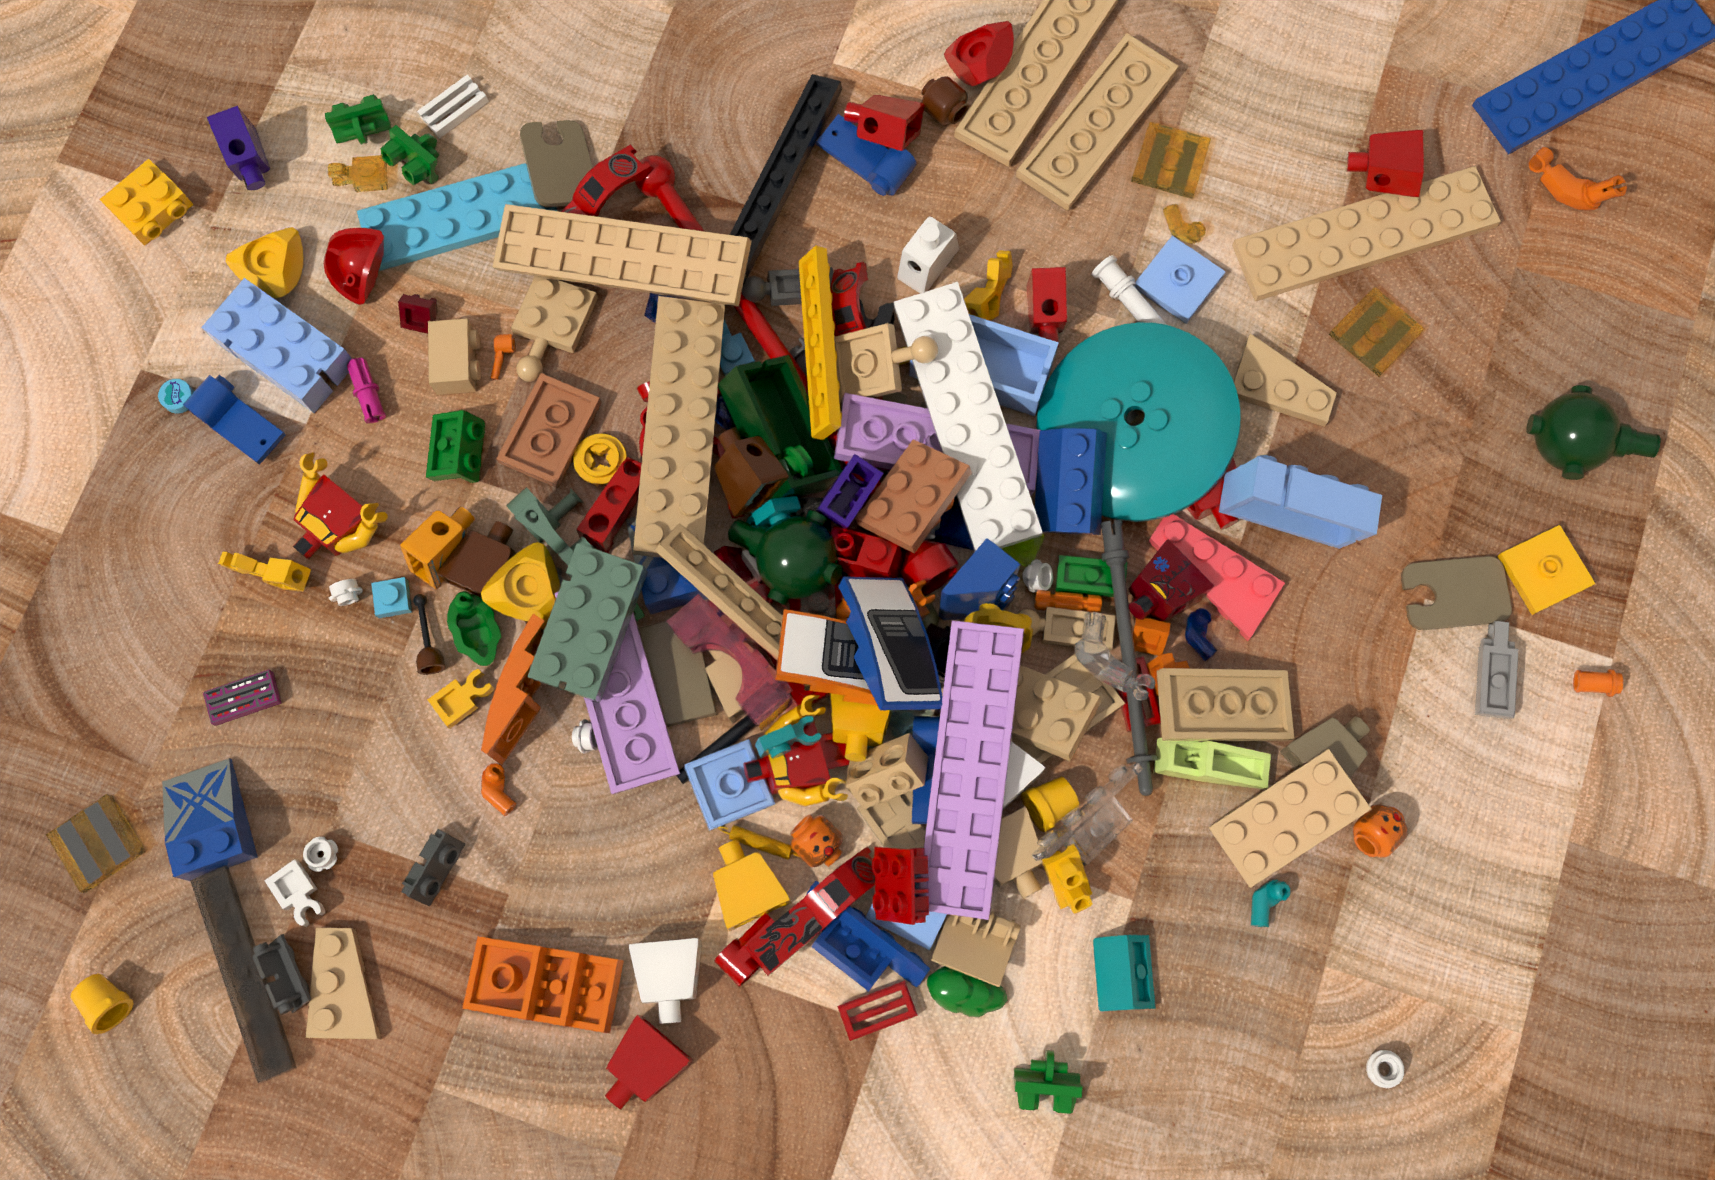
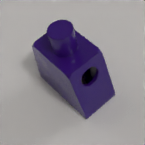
(240, 146)
(848, 492)

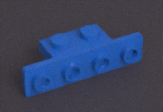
(865, 950)

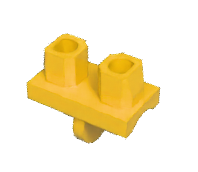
(1068, 879)

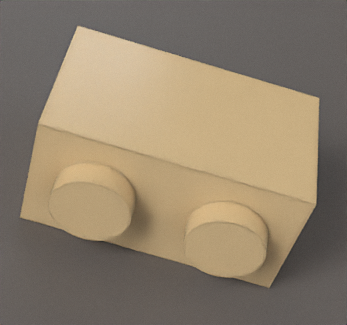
(452, 356)

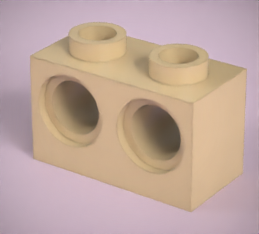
(887, 771)

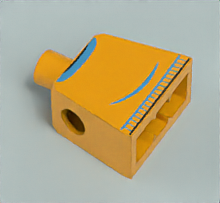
(434, 542)

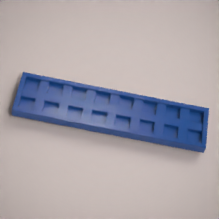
(1594, 71)

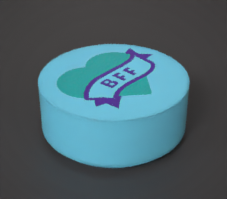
(174, 394)

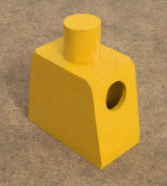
(857, 726)
(746, 887)

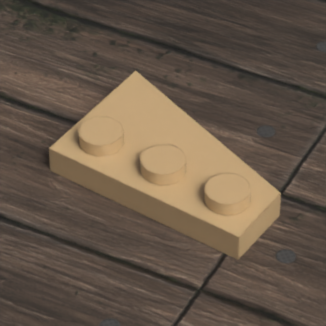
(1280, 385)

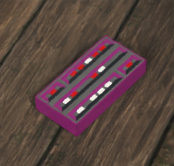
(242, 697)

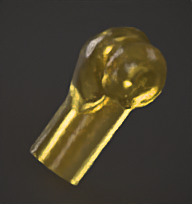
(1179, 228)

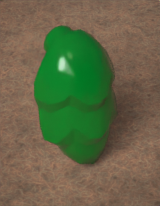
(473, 628)
(964, 993)

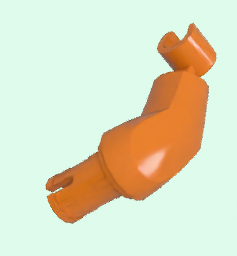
(1573, 191)

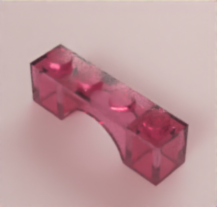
(703, 630)

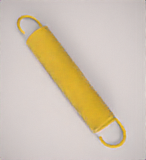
(760, 842)

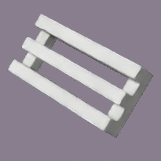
(450, 102)

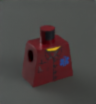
(1167, 585)

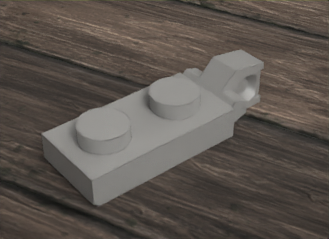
(1497, 673)

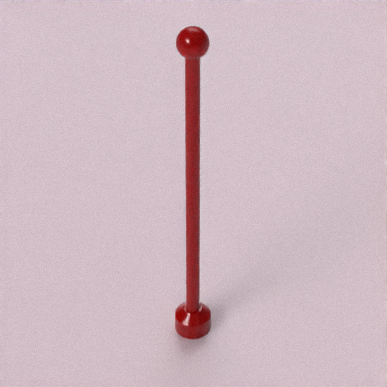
(932, 559)

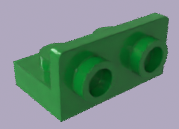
(455, 446)

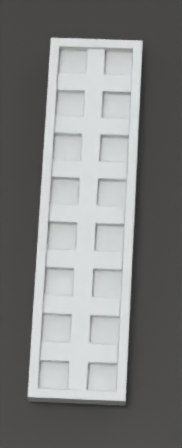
(969, 418)

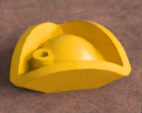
(270, 262)
(524, 585)

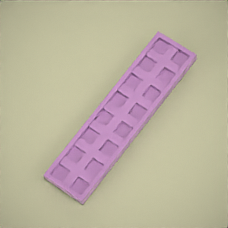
(971, 767)

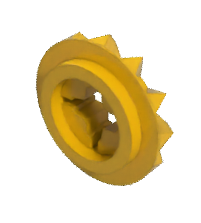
(598, 445)

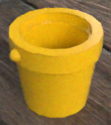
(1049, 802)
(101, 1003)

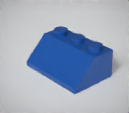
(1070, 480)
(984, 578)

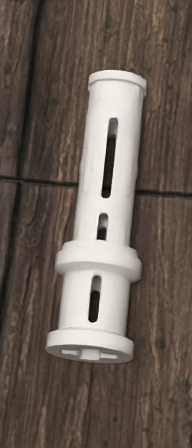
(1123, 289)

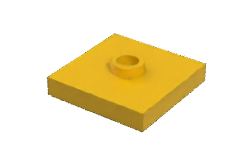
(1546, 570)

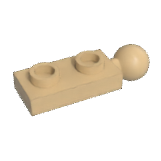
(1066, 626)

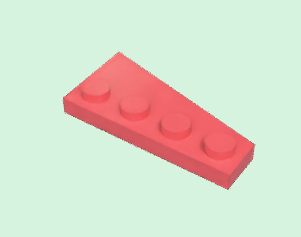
(1240, 587)

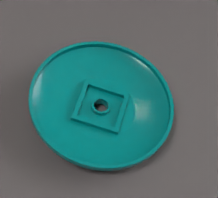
(1187, 422)

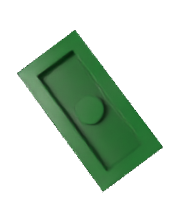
(1084, 576)

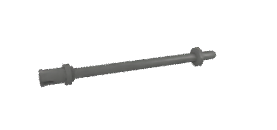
(1115, 558)

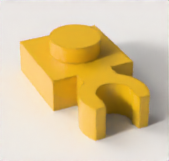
(456, 700)

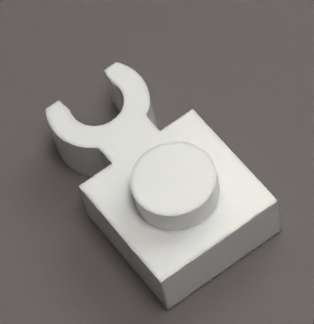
(292, 888)

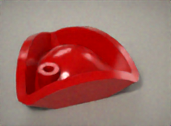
(981, 53)
(354, 262)

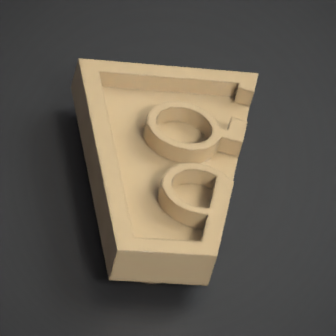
(338, 989)

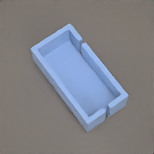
(278, 344)
(1016, 363)
(1300, 502)

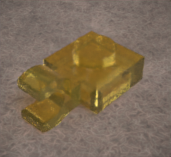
(365, 174)

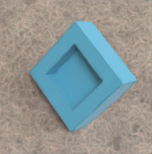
(391, 597)

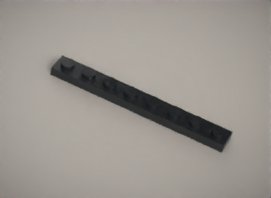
(785, 164)

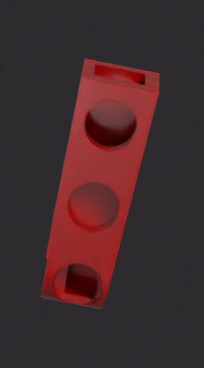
(612, 506)

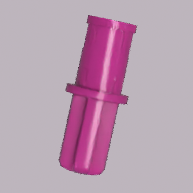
(365, 390)

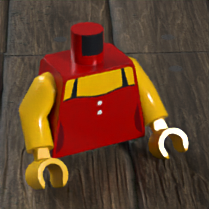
(331, 514)
(801, 773)

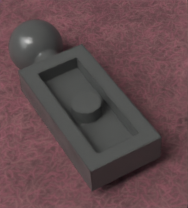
(781, 286)

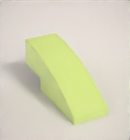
(1213, 763)

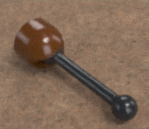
(429, 659)

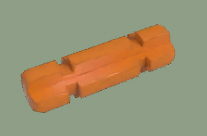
(1067, 600)

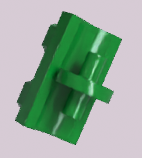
(358, 120)
(415, 151)
(1048, 1079)

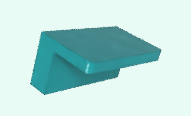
(1124, 973)

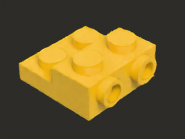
(146, 202)

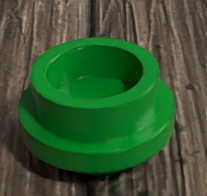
(797, 461)

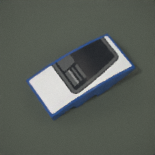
(891, 643)

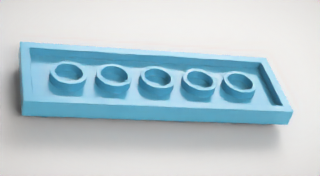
(448, 215)

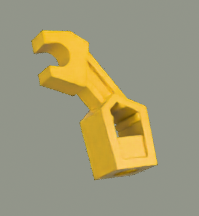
(986, 301)
(278, 572)

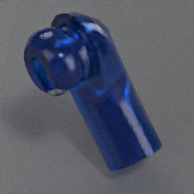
(1196, 633)

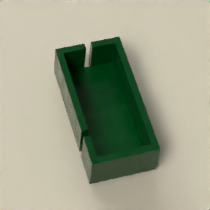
(774, 405)

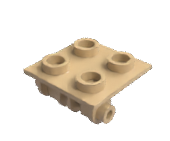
(977, 946)

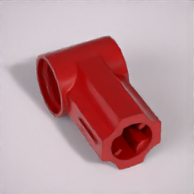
(735, 958)

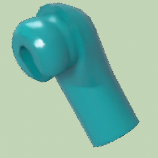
(1265, 898)

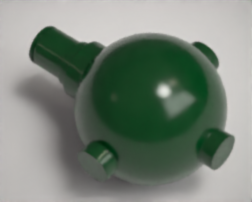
(1584, 432)
(791, 555)

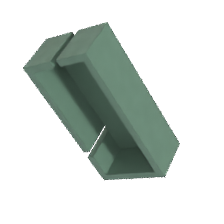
(588, 623)

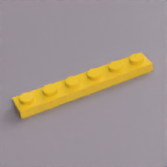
(819, 343)

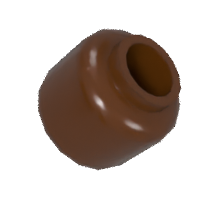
(944, 100)

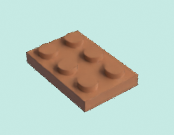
(549, 430)
(913, 495)

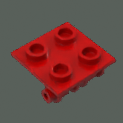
(895, 885)

